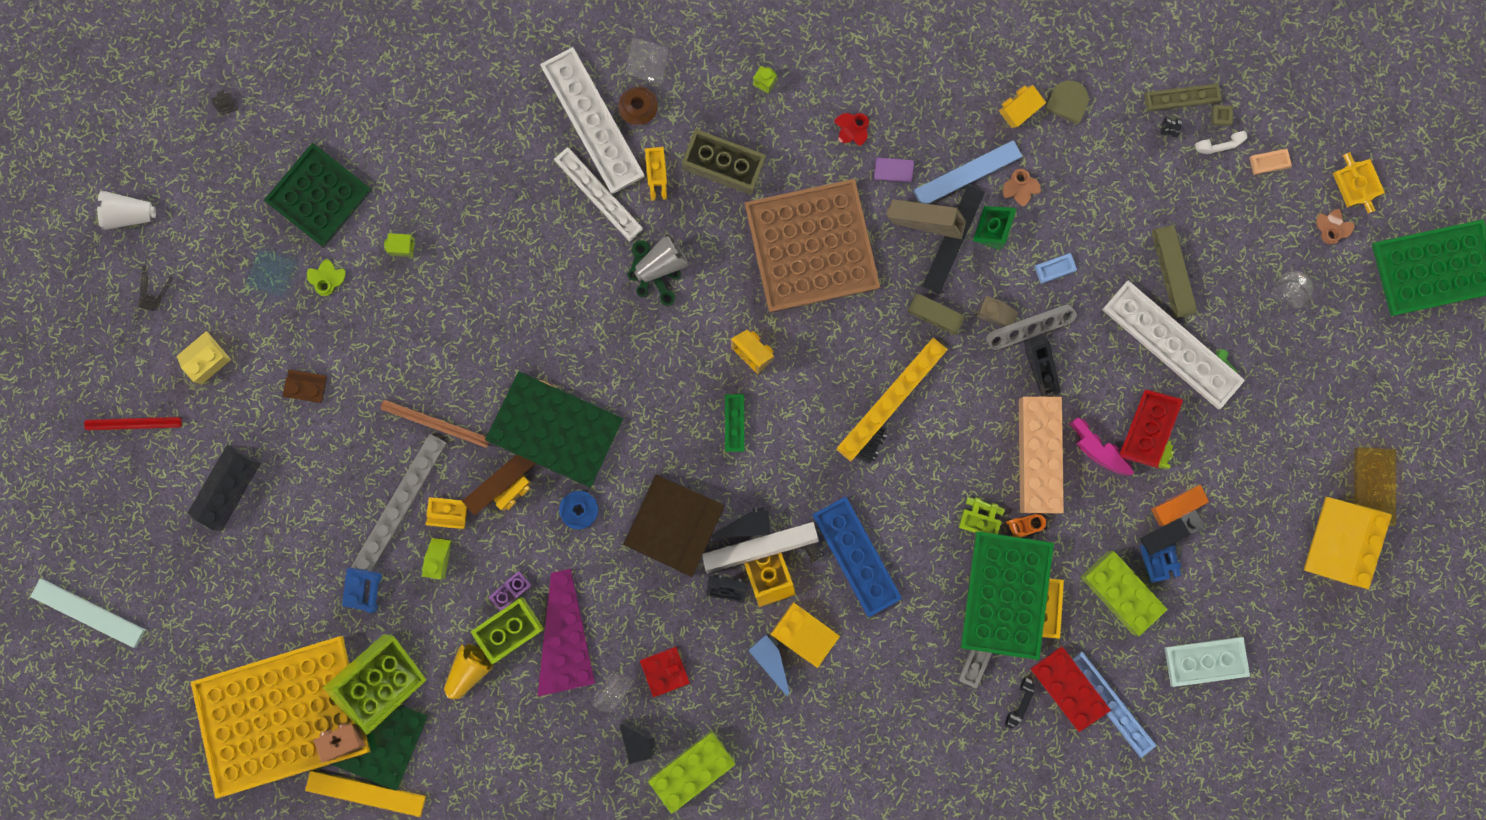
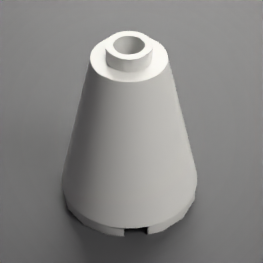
(123, 211)

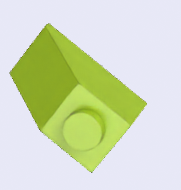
(436, 559)

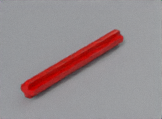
(133, 423)

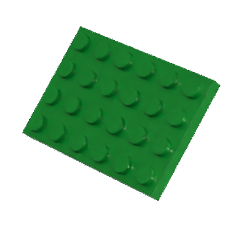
(1433, 267)
(1007, 595)

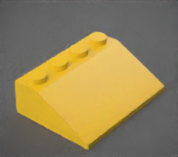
(1347, 542)

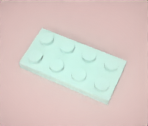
(1207, 661)

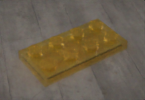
(1376, 479)

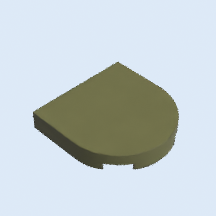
(1068, 101)

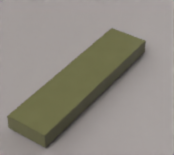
(1182, 97)

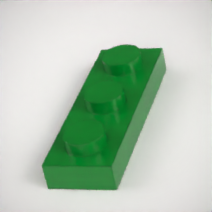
(734, 422)

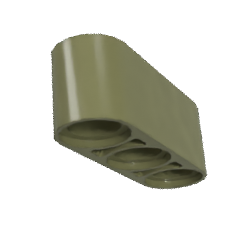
(936, 313)

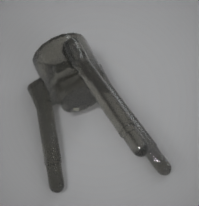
(146, 300)

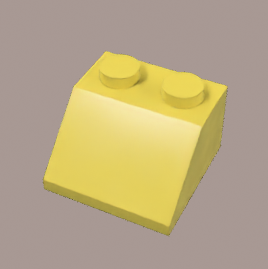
(202, 358)

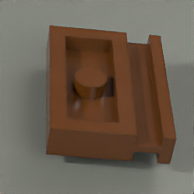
(304, 386)

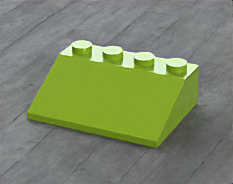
(375, 683)

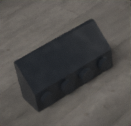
(223, 489)

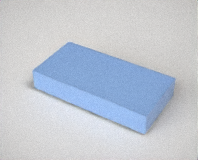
(1055, 268)

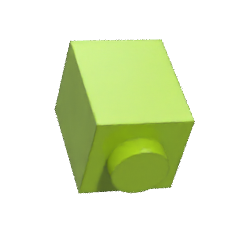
(399, 245)

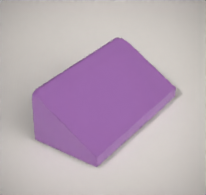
(893, 169)

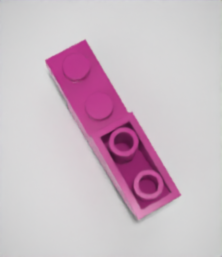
(1105, 455)

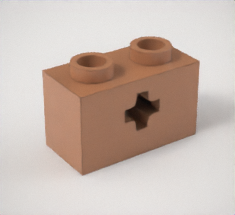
(327, 742)

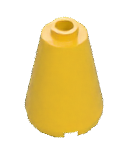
(466, 671)

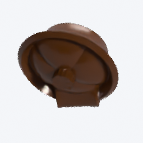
(638, 105)

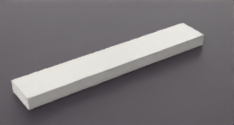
(598, 194)
(760, 547)

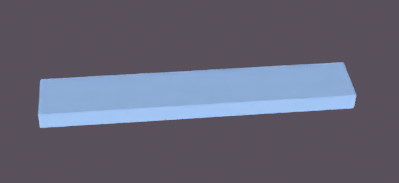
(968, 173)
(1119, 713)

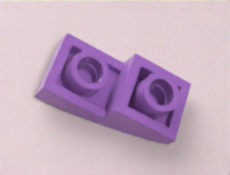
(509, 591)

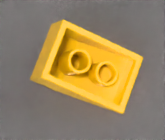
(752, 350)
(770, 579)
(805, 634)

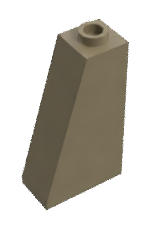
(927, 217)

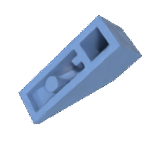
(769, 657)

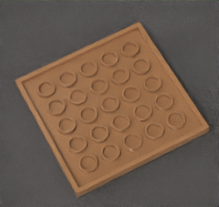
(812, 245)

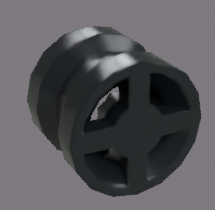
(1171, 127)

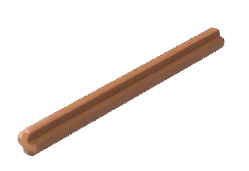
(434, 423)

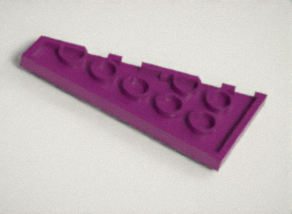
(565, 649)

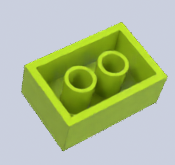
(507, 630)

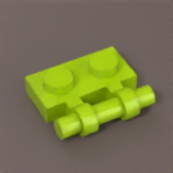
(972, 521)

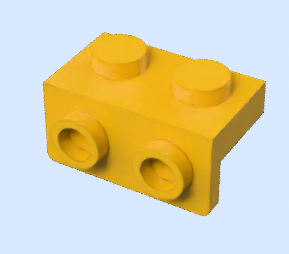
(508, 497)

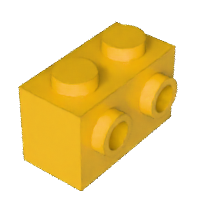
(1022, 105)

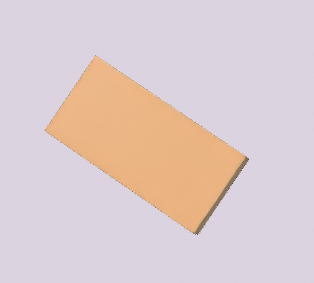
(1270, 161)

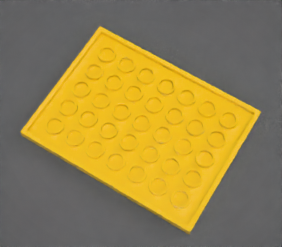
(266, 714)

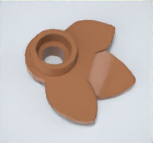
(1021, 190)
(1334, 224)

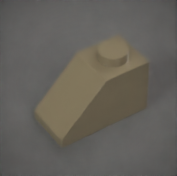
(996, 312)

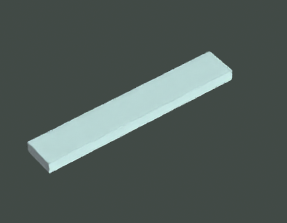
(88, 613)

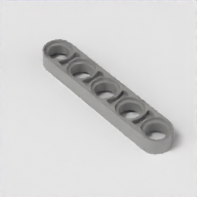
(1022, 326)

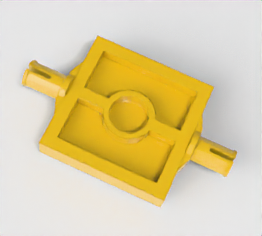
(1358, 183)

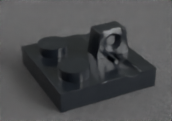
(727, 588)

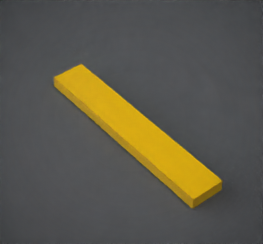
(365, 793)

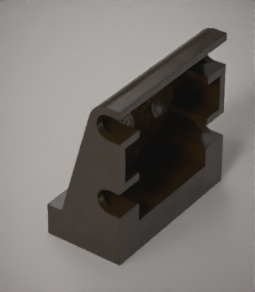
(674, 525)

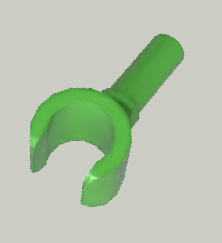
(1223, 354)

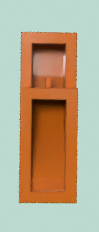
(1180, 505)

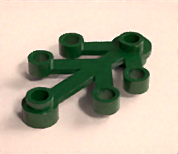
(658, 281)

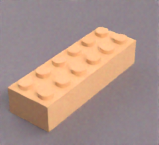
(1041, 455)

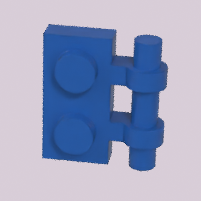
(1156, 565)

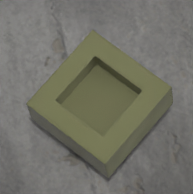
(1222, 115)

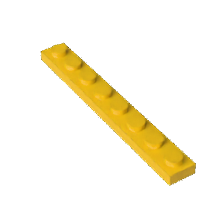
(891, 399)

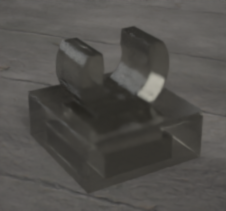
(224, 102)

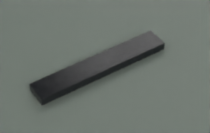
(950, 246)

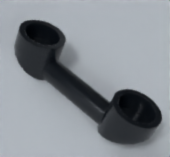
(1014, 719)

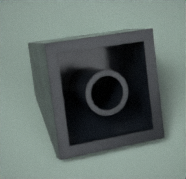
(637, 742)

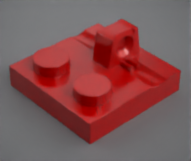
(664, 671)

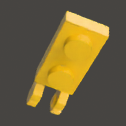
(656, 170)

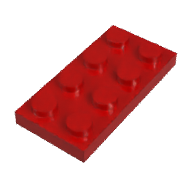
(1151, 428)
(1070, 688)

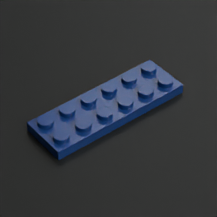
(857, 556)

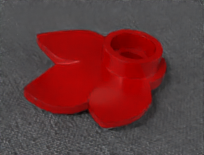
(850, 130)

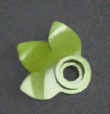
(326, 275)

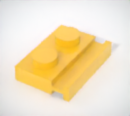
(446, 513)

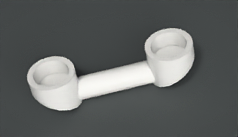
(1206, 148)

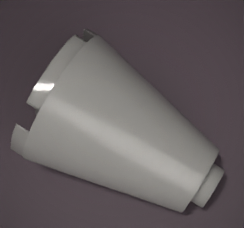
(661, 260)

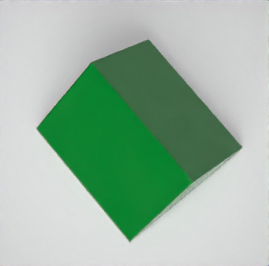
(994, 226)

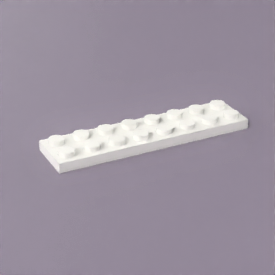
(592, 120)
(1173, 345)

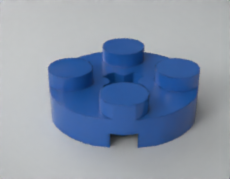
(568, 514)

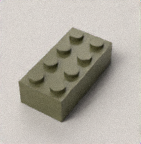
(723, 162)

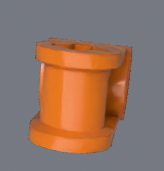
(1022, 526)

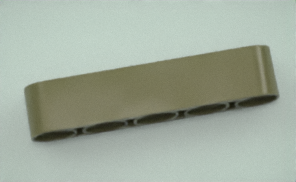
(1174, 271)

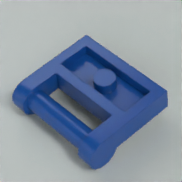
(355, 589)

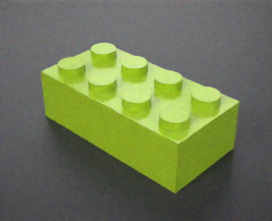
(1123, 593)
(691, 771)

